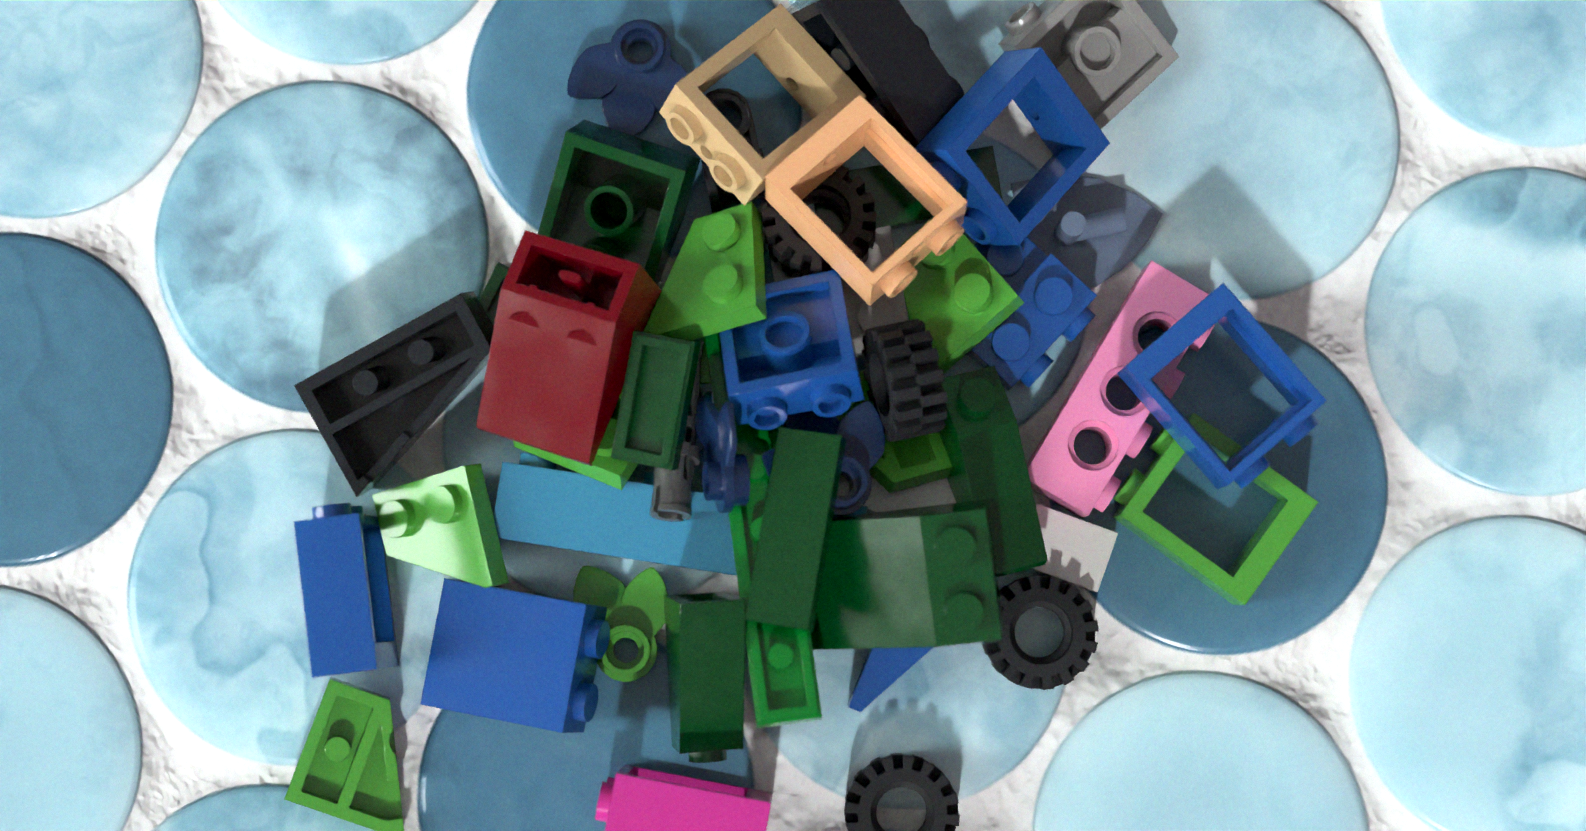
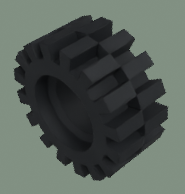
(857, 234)
(904, 379)
(1077, 639)
(895, 772)

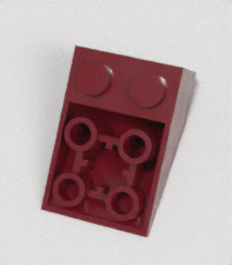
(562, 345)

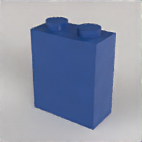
(515, 657)

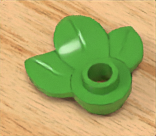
(631, 613)

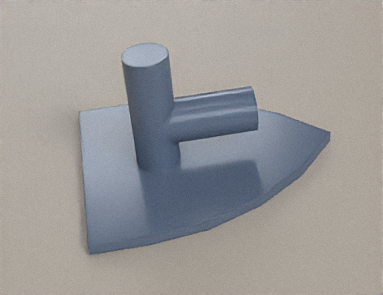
(1094, 228)

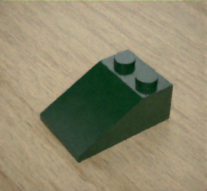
(619, 195)
(910, 580)

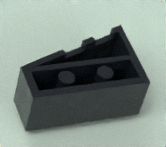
(885, 59)
(396, 387)

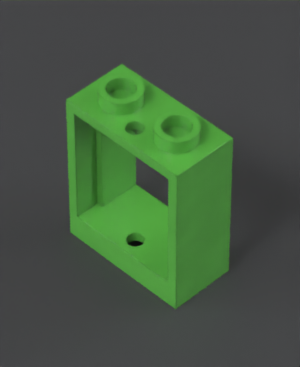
(1259, 553)

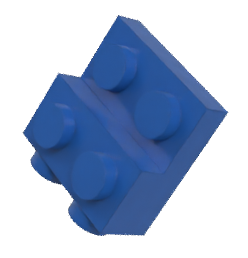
(1052, 306)
(795, 357)

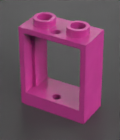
(673, 802)

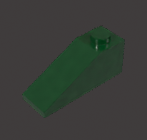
(991, 465)

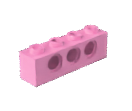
(1054, 468)

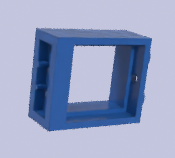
(1056, 116)
(1268, 357)
(345, 591)

